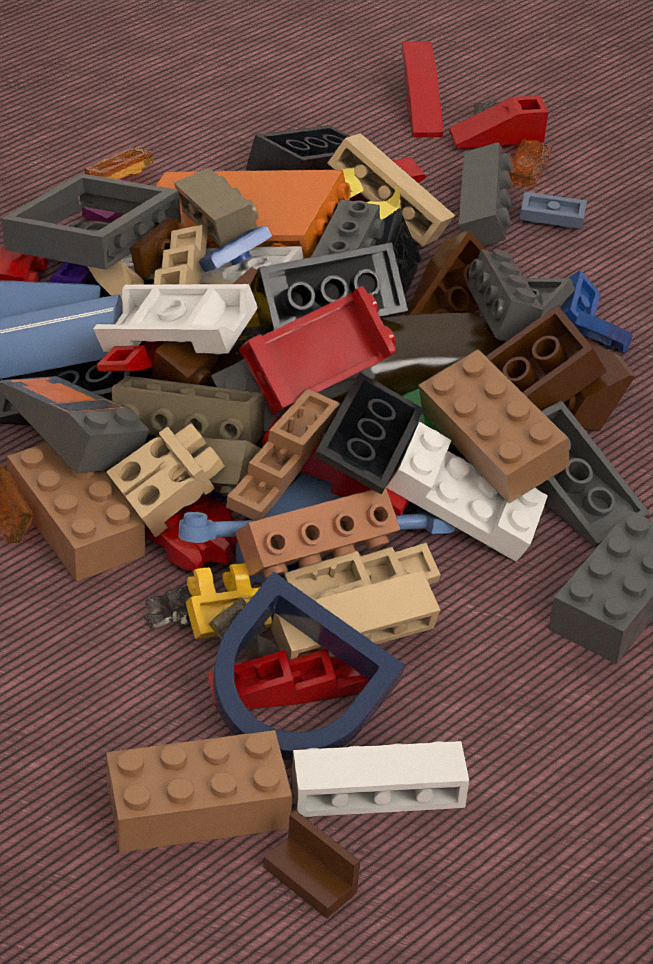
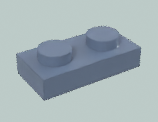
(553, 210)

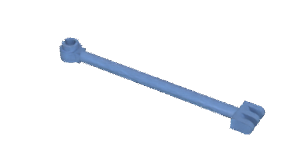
(198, 529)

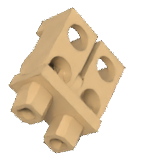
(165, 476)

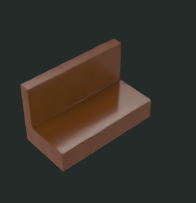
(314, 866)

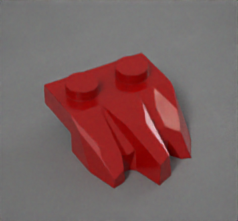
(194, 555)

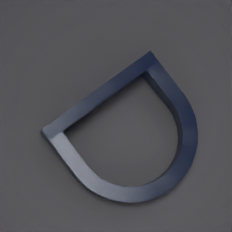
(330, 632)

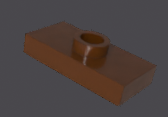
(148, 251)

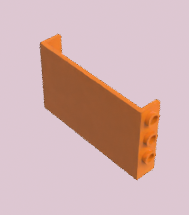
(289, 202)

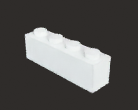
(379, 778)

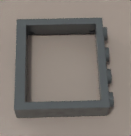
(36, 232)

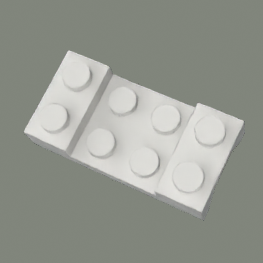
(199, 313)
(462, 496)

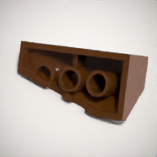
(446, 278)
(180, 362)
(598, 399)

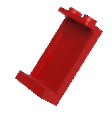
(319, 349)

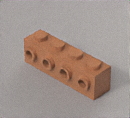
(317, 531)

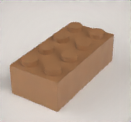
(494, 425)
(78, 512)
(198, 790)

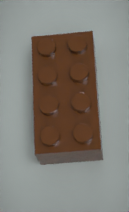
(548, 360)

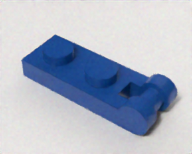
(604, 331)

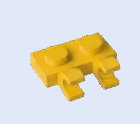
(207, 604)

